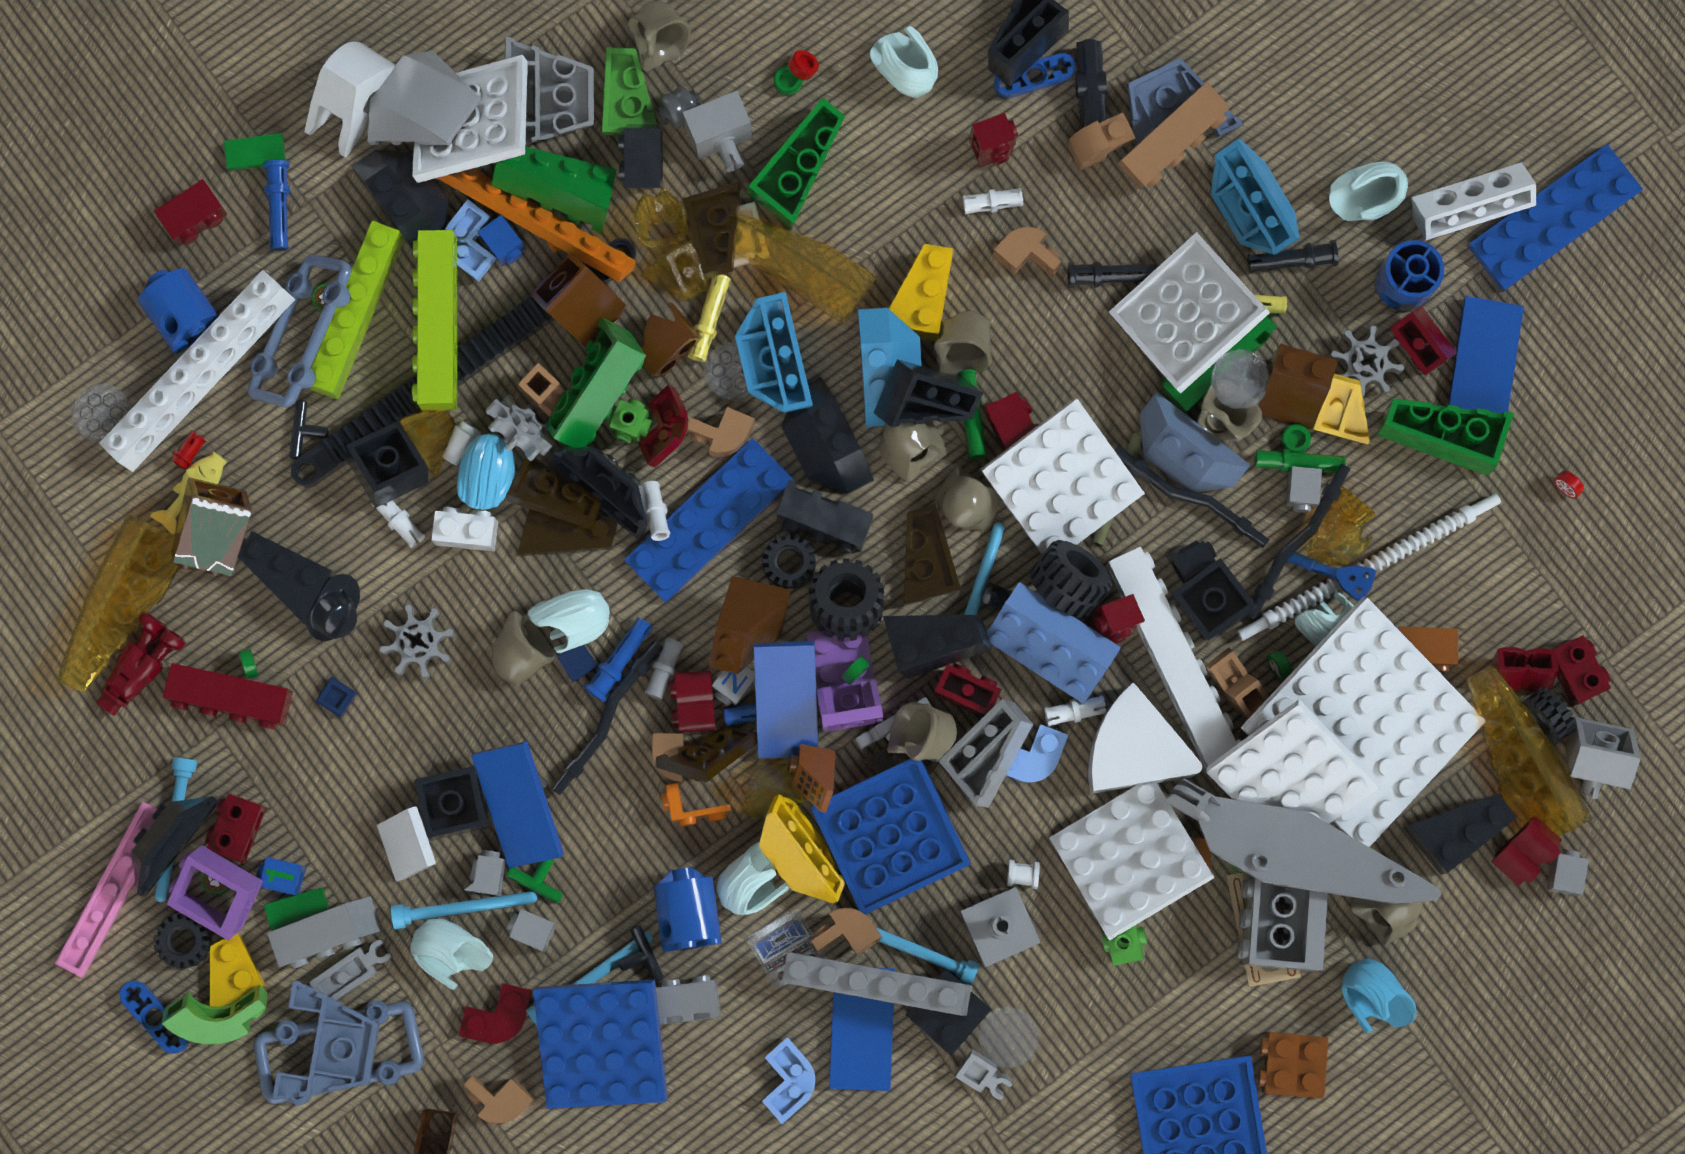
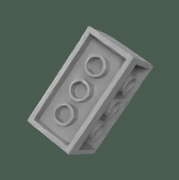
(1300, 925)

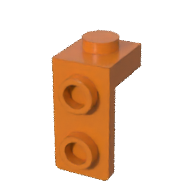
(672, 802)

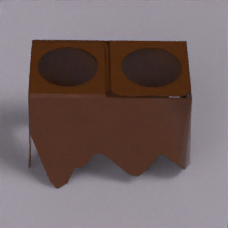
(667, 342)
(444, 1140)

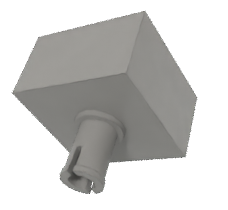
(719, 128)
(1602, 755)
(999, 927)

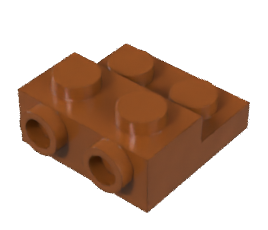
(1293, 1064)

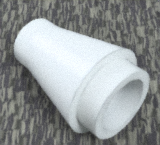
(459, 440)

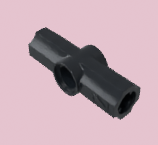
(1090, 82)

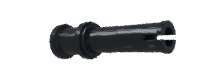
(1306, 256)
(1096, 272)

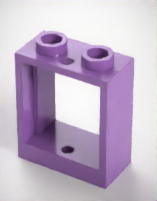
(225, 872)

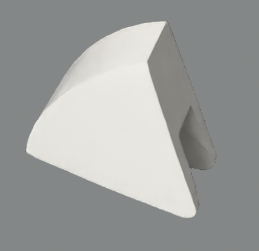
(345, 89)
(1137, 747)

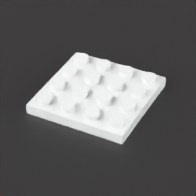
(492, 130)
(1189, 312)
(1062, 479)
(1294, 766)
(1131, 858)

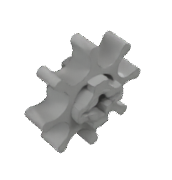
(1363, 351)
(519, 427)
(411, 655)

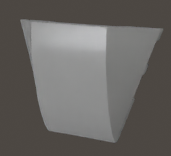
(557, 92)
(420, 103)

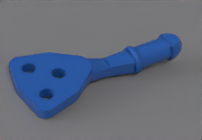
(1340, 574)

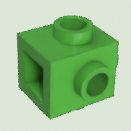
(631, 431)
(1126, 951)

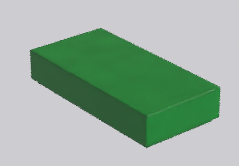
(253, 151)
(296, 908)

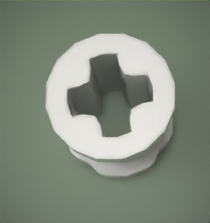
(1023, 874)

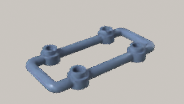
(301, 373)
(388, 1072)

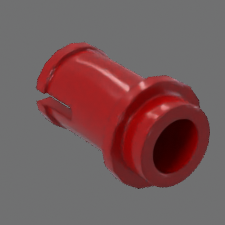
(188, 450)

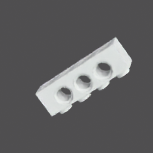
(1474, 201)

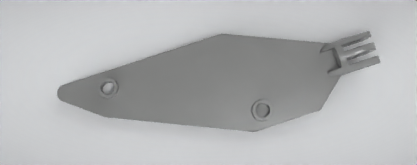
(1296, 849)

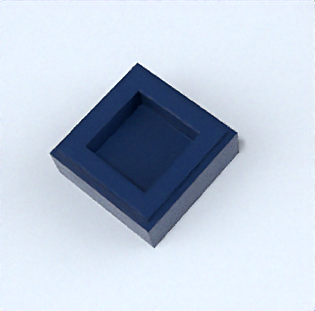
(577, 662)
(336, 697)

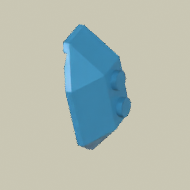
(1252, 200)
(882, 342)
(772, 355)

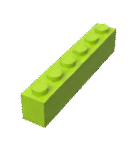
(436, 320)
(352, 321)

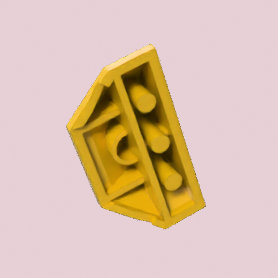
(799, 852)

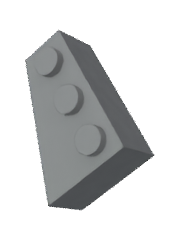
(987, 752)
(324, 932)
(688, 1001)

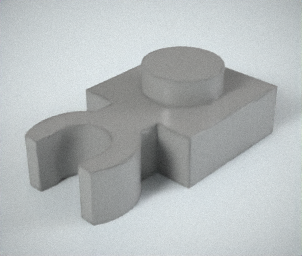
(980, 1072)

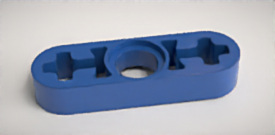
(1057, 76)
(133, 1005)

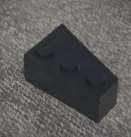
(1026, 37)
(925, 395)
(823, 518)
(286, 573)
(934, 641)
(1460, 832)

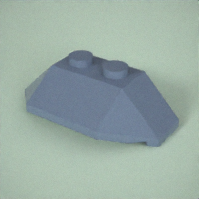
(1186, 449)

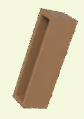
(1173, 135)

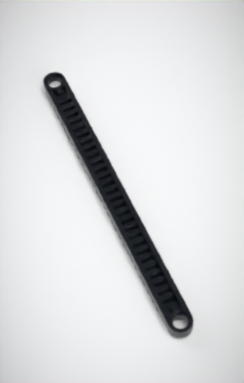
(471, 359)

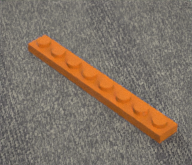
(543, 224)

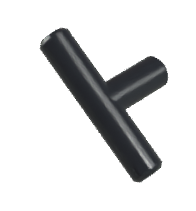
(300, 430)
(644, 955)

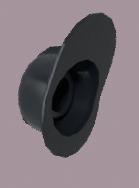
(335, 609)

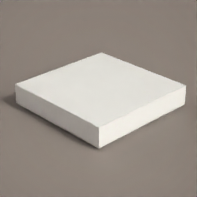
(406, 844)

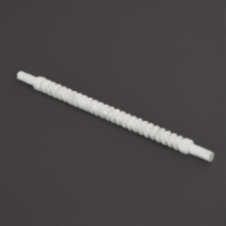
(1467, 514)

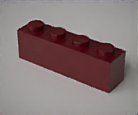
(228, 695)

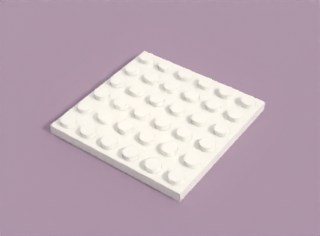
(1382, 707)

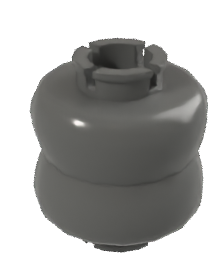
(674, 104)

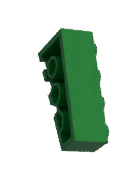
(793, 169)
(559, 183)
(596, 385)
(1197, 390)
(1448, 432)

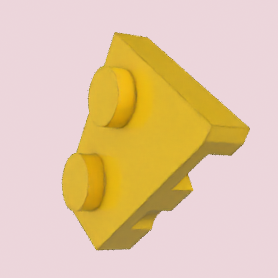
(1344, 411)
(231, 971)

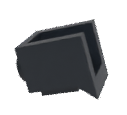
(1192, 559)

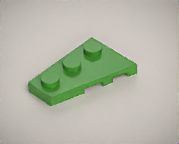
(624, 92)

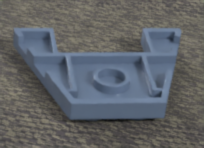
(1162, 92)
(341, 1049)

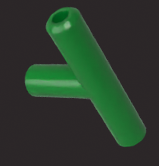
(535, 882)

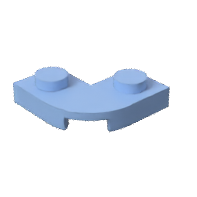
(470, 255)
(1042, 757)
(798, 1081)

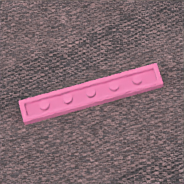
(105, 900)

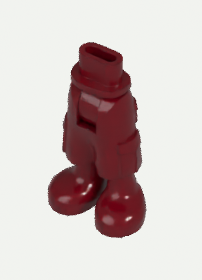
(135, 666)

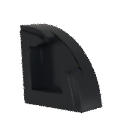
(995, 595)

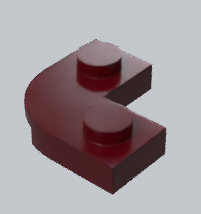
(671, 426)
(502, 1024)

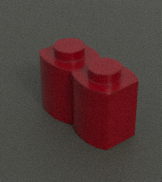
(1526, 669)
(694, 702)
(1527, 851)

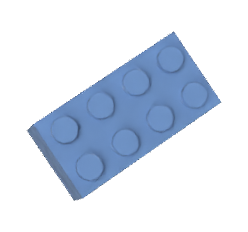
(1052, 643)

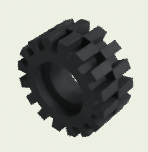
(789, 543)
(1551, 714)
(164, 941)

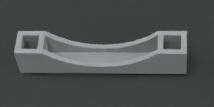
(877, 984)

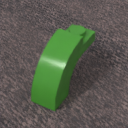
(214, 1024)

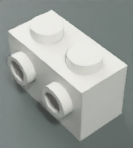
(465, 530)

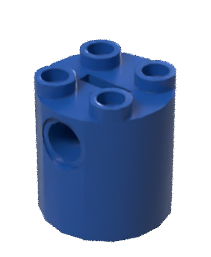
(1409, 275)
(177, 308)
(687, 910)

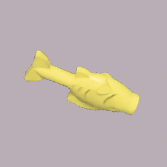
(205, 469)

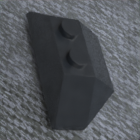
(404, 200)
(826, 442)
(602, 476)
(167, 838)

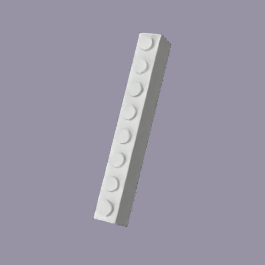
(1173, 657)

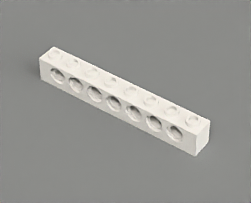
(197, 371)

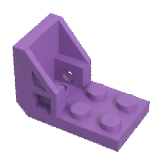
(843, 704)

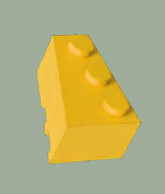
(924, 292)

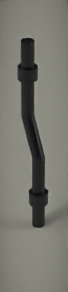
(1330, 494)
(1241, 526)
(574, 768)

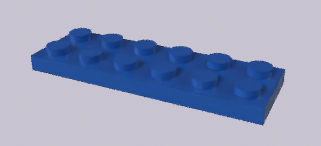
(1560, 217)
(710, 520)

